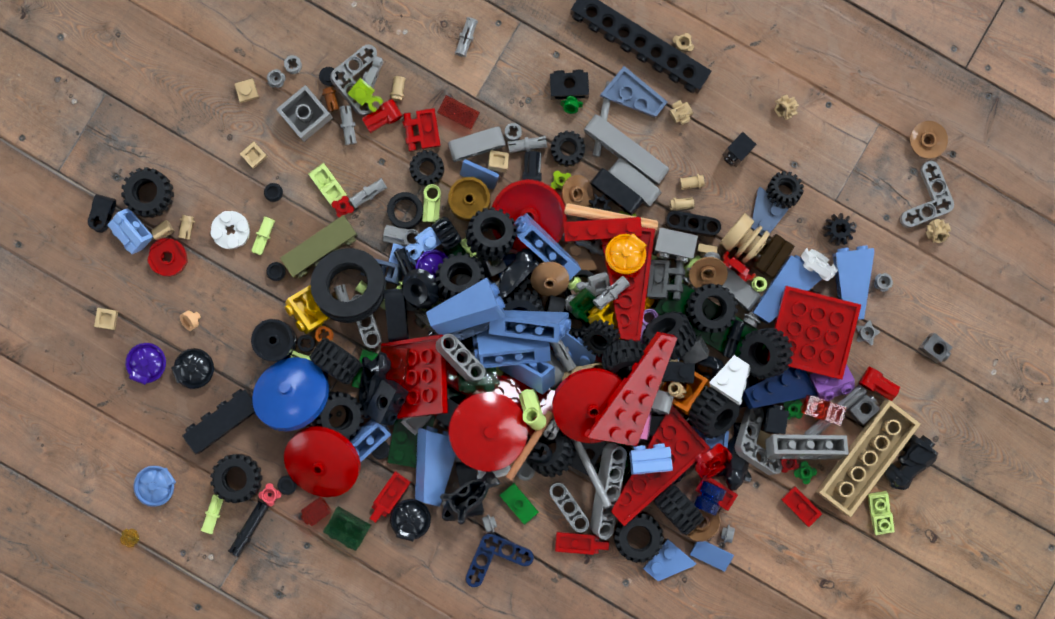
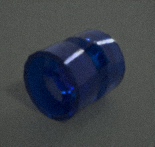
(709, 498)

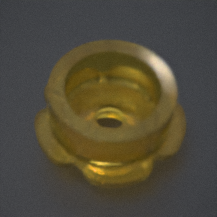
(134, 537)

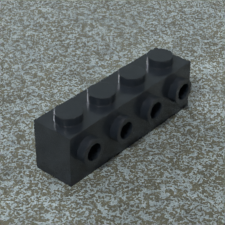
(220, 422)

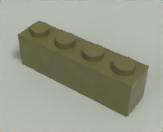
(315, 248)

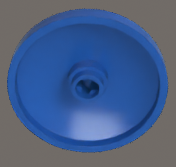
(290, 394)

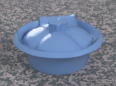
(154, 486)

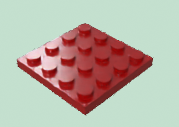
(818, 329)
(424, 379)

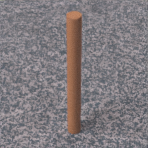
(528, 448)

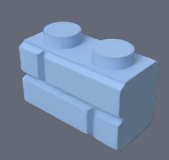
(130, 231)
(650, 460)

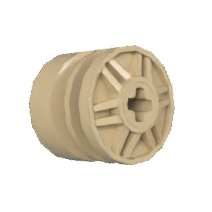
(745, 238)

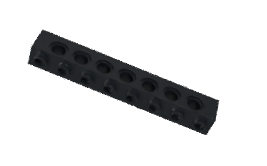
(651, 42)

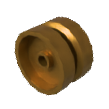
(474, 189)

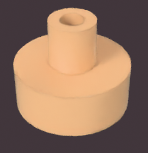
(190, 320)

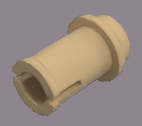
(397, 89)
(692, 182)
(681, 204)
(186, 227)
(680, 390)

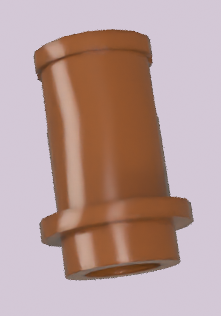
(330, 98)

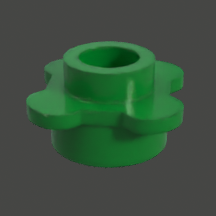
(571, 105)
(797, 405)
(800, 472)

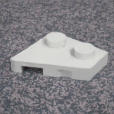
(732, 379)

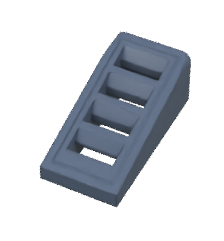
(397, 275)

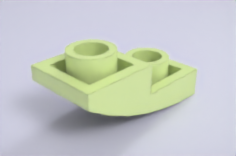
(880, 513)

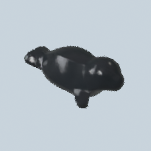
(517, 271)
(371, 376)
(737, 469)
(467, 497)

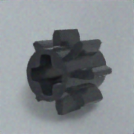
(601, 200)

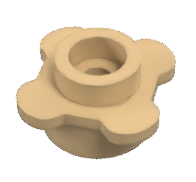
(686, 38)

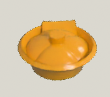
(625, 253)

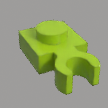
(363, 93)

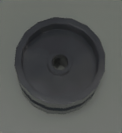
(269, 329)

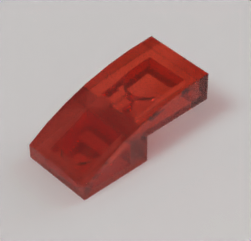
(823, 410)

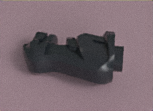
(915, 459)

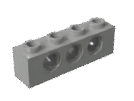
(806, 446)

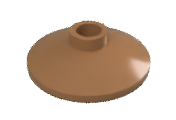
(935, 133)
(577, 191)
(550, 272)
(717, 274)
(710, 530)

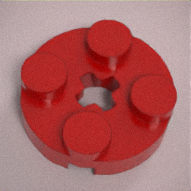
(178, 259)
(738, 265)
(713, 461)

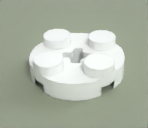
(225, 220)
(818, 262)

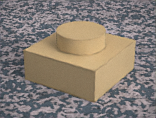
(246, 90)
(253, 155)
(498, 161)
(702, 249)
(106, 318)

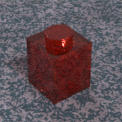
(315, 511)

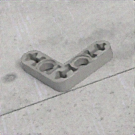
(348, 74)
(935, 197)
(754, 421)

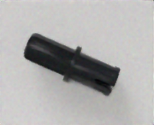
(733, 338)

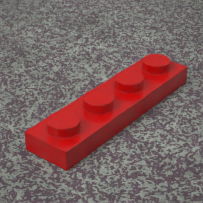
(601, 229)

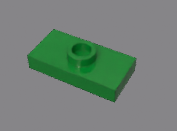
(519, 503)

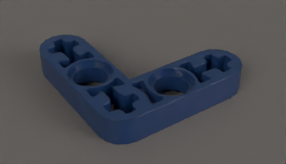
(489, 553)

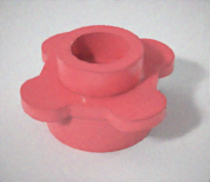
(269, 489)

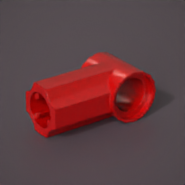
(386, 114)
(874, 381)

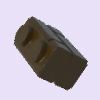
(773, 256)

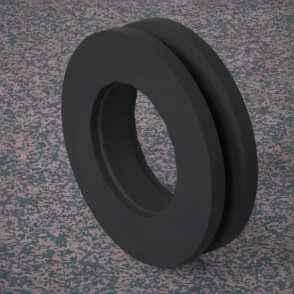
(343, 260)

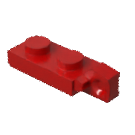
(389, 496)
(579, 543)

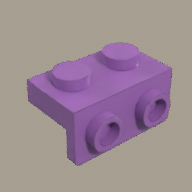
(830, 387)

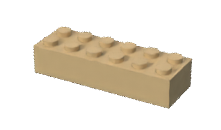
(868, 458)

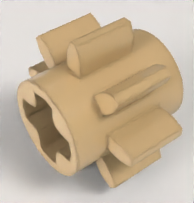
(786, 107)
(681, 112)
(938, 231)

